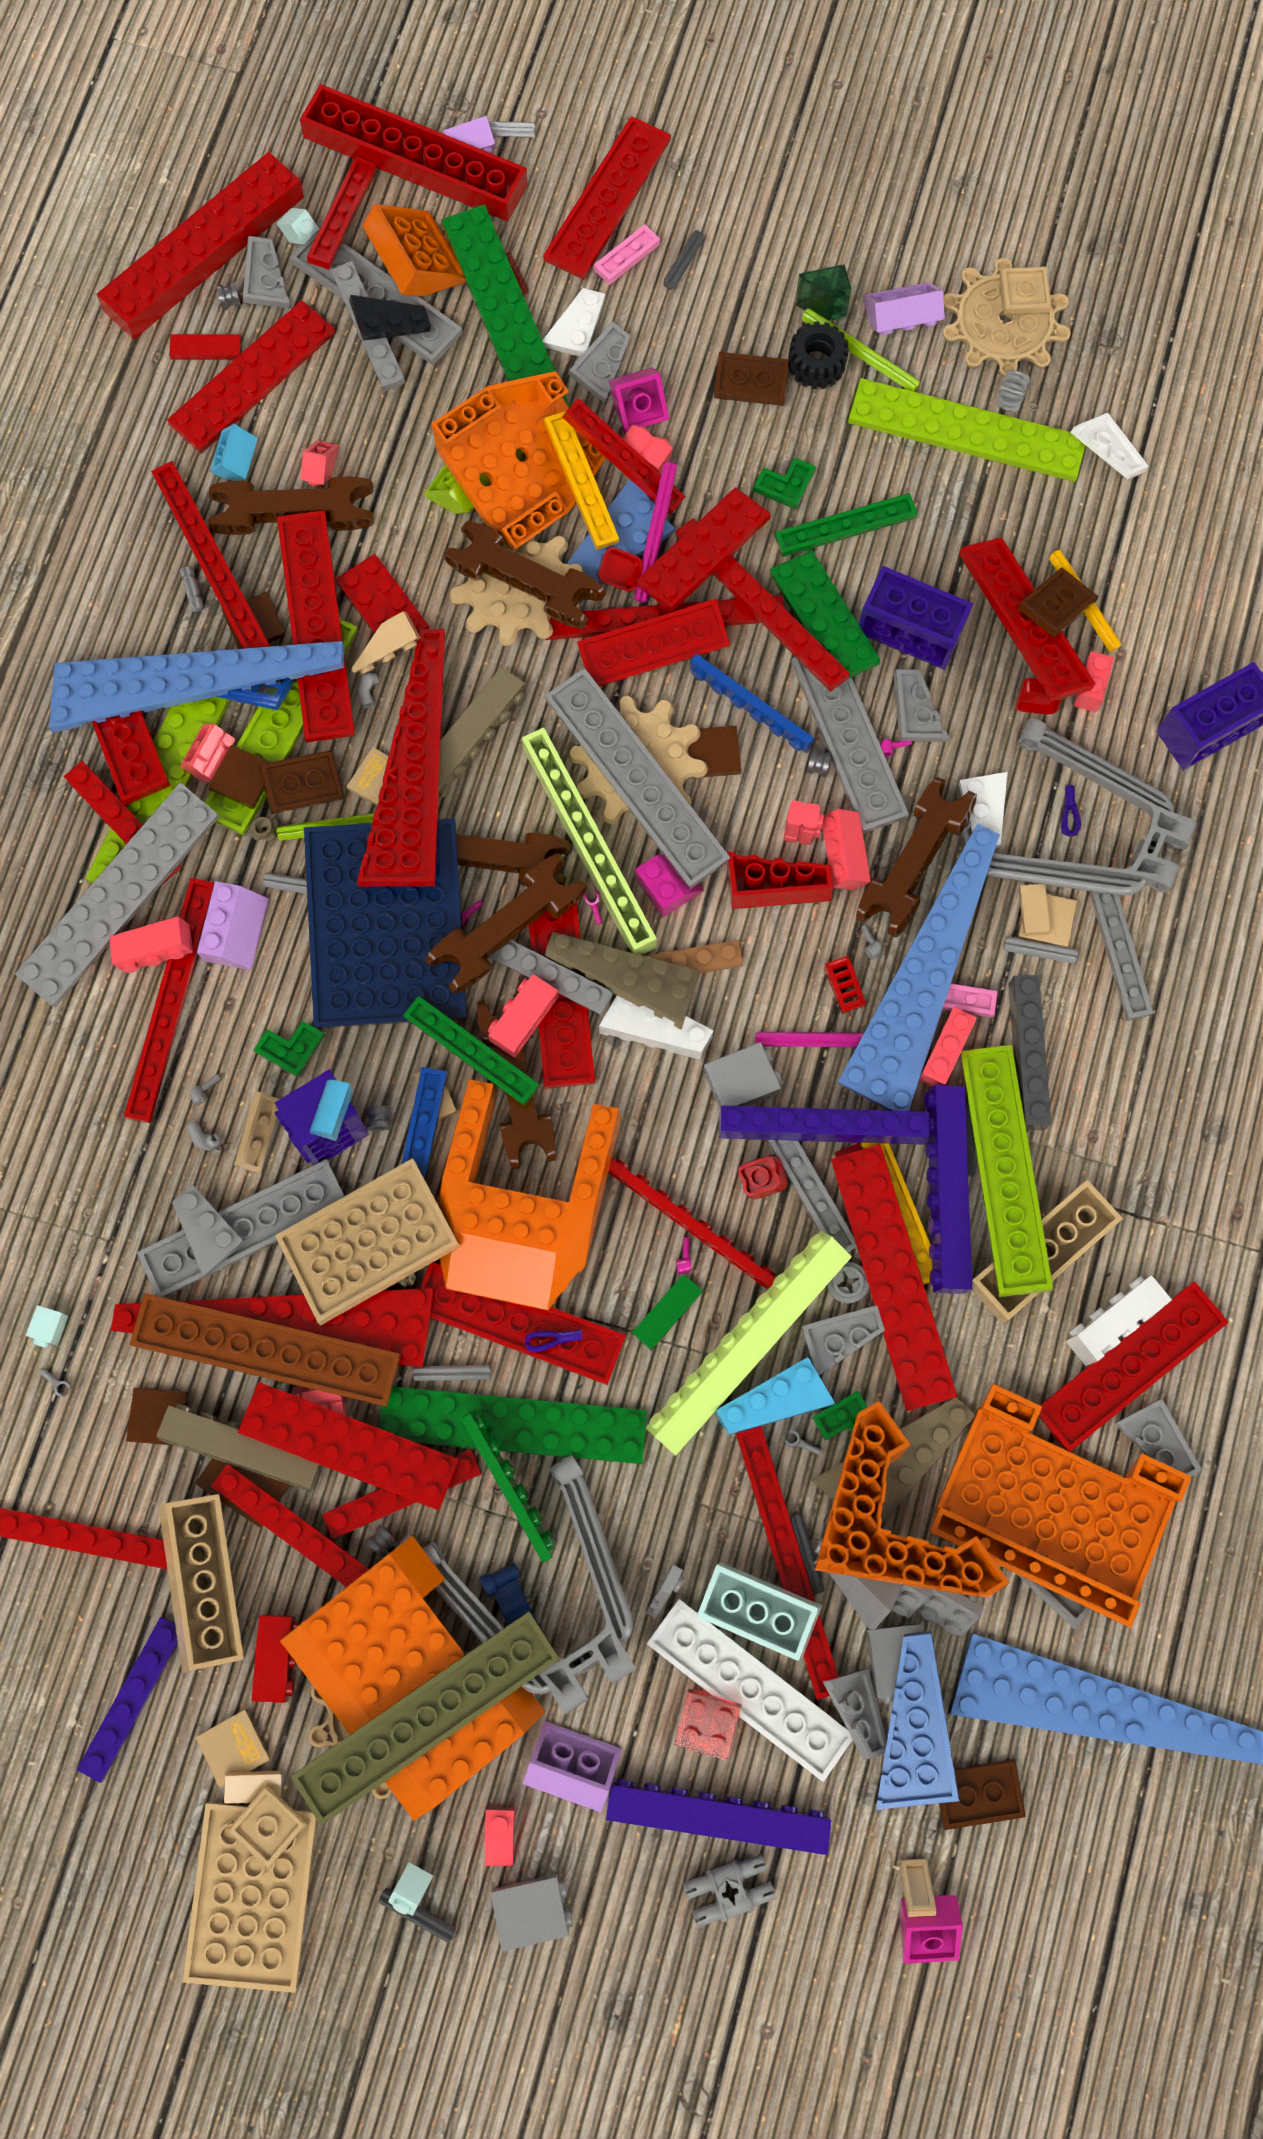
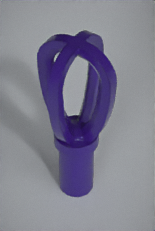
(1070, 804)
(561, 1337)

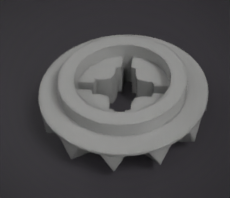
(859, 1287)

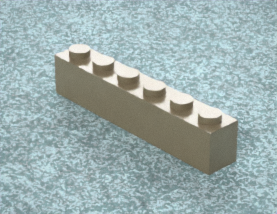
(478, 725)
(224, 1444)

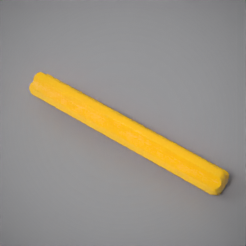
(1092, 613)

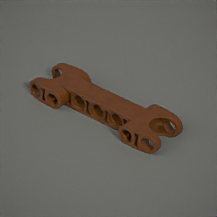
(265, 506)
(557, 591)
(510, 855)
(897, 891)
(473, 949)
(525, 1124)

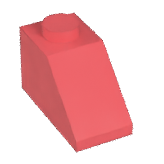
(318, 462)
(499, 1836)

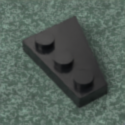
(388, 318)

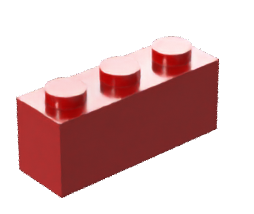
(272, 1660)

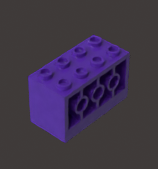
(914, 617)
(1214, 717)
(297, 1114)

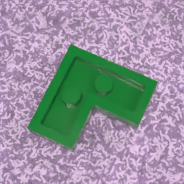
(786, 489)
(290, 1055)
(839, 1416)

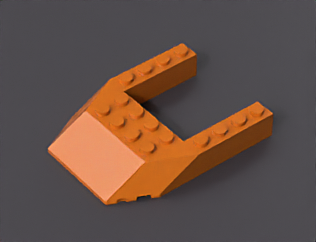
(513, 1241)

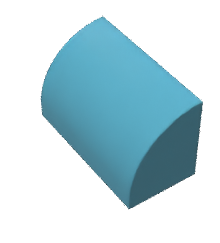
(233, 453)
(331, 1109)

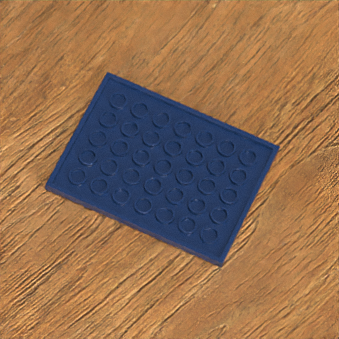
(375, 940)

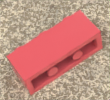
(846, 849)
(151, 944)
(522, 1015)
(947, 1048)

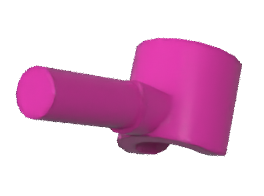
(887, 746)
(594, 906)
(466, 914)
(684, 1265)

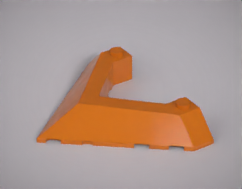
(854, 1535)

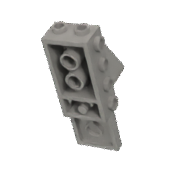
(877, 1598)

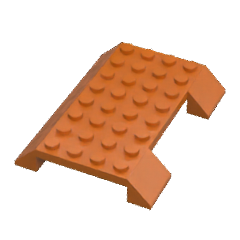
(1039, 1497)
(383, 1644)

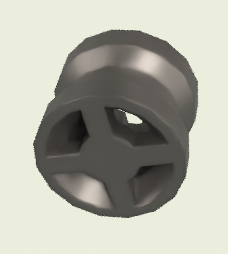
(228, 295)
(818, 763)
(378, 1118)
(382, 1541)

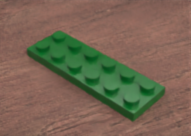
(824, 612)
(514, 1493)

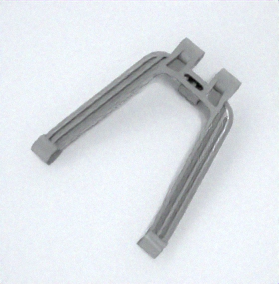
(1146, 865)
(603, 1649)

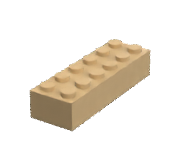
(1068, 1234)
(200, 1583)

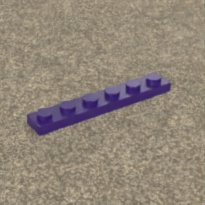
(130, 1701)

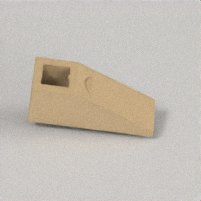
(389, 638)

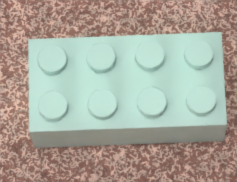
(759, 1611)

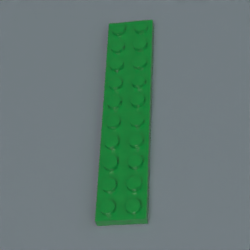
(497, 294)
(518, 1424)

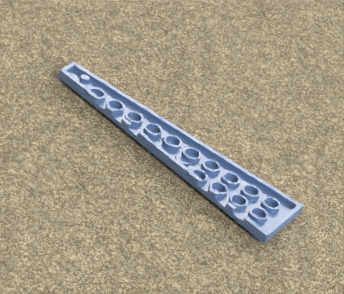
(126, 685)
(901, 1031)
(1040, 1693)

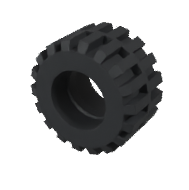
(818, 339)

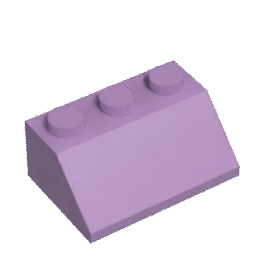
(904, 307)
(232, 926)
(572, 1766)

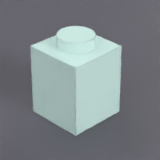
(297, 226)
(46, 1327)
(410, 1889)

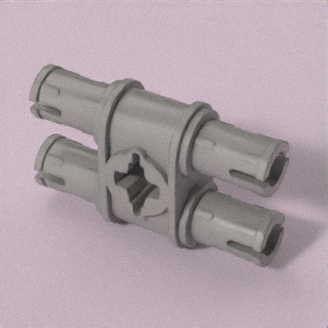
(744, 1899)

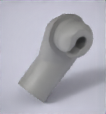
(363, 689)
(202, 1140)

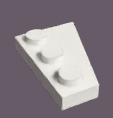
(577, 324)
(1111, 444)
(989, 802)

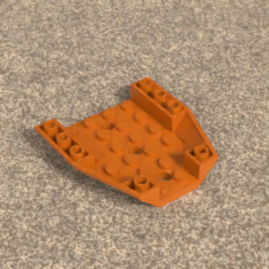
(484, 439)

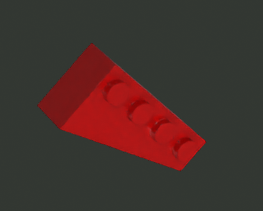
(776, 882)

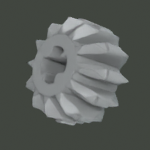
(1013, 391)

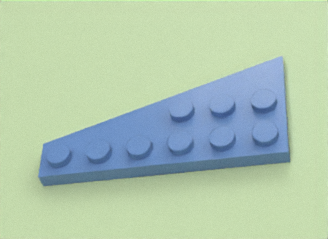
(631, 517)
(918, 1748)

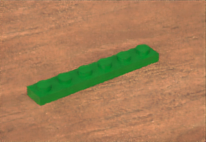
(845, 525)
(471, 1051)

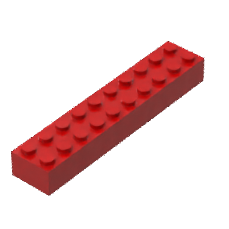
(414, 152)
(200, 245)

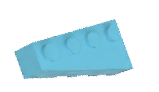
(779, 1398)

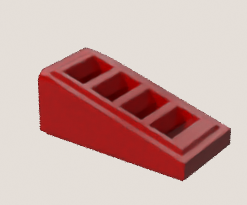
(832, 978)

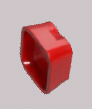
(620, 569)
(1034, 699)
(762, 1176)

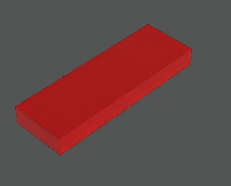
(205, 346)

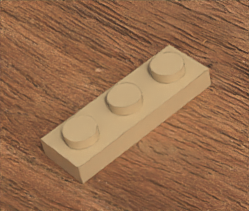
(257, 1133)

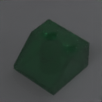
(825, 292)

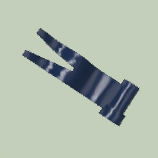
(507, 1592)

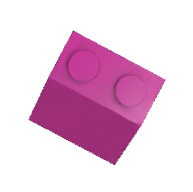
(639, 398)
(664, 885)
(932, 1937)

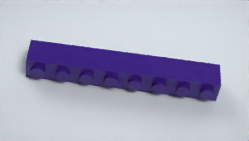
(823, 1125)
(948, 1190)
(719, 1818)

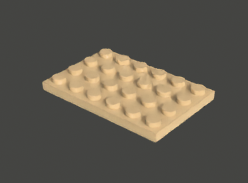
(367, 1241)
(247, 1916)

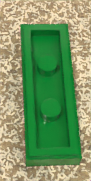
(667, 1312)

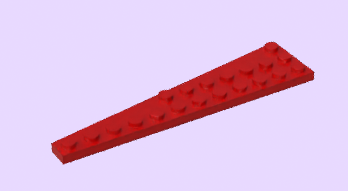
(406, 818)
(385, 1321)

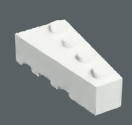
(642, 1026)
(1118, 1320)

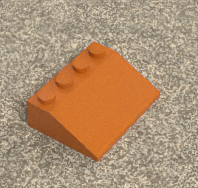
(413, 249)

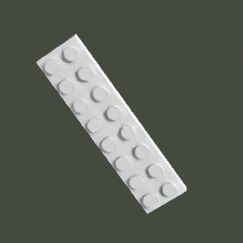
(766, 1699)

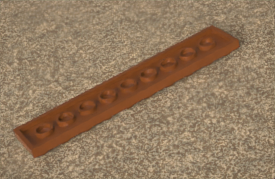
(265, 1350)

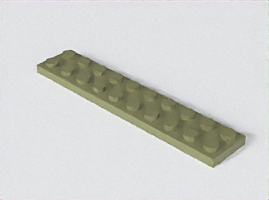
(424, 1718)

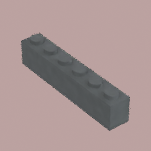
(1030, 1050)

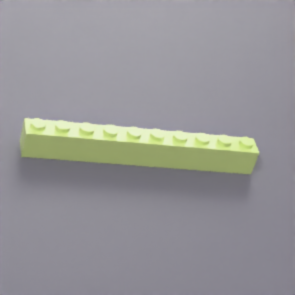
(589, 842)
(748, 1342)

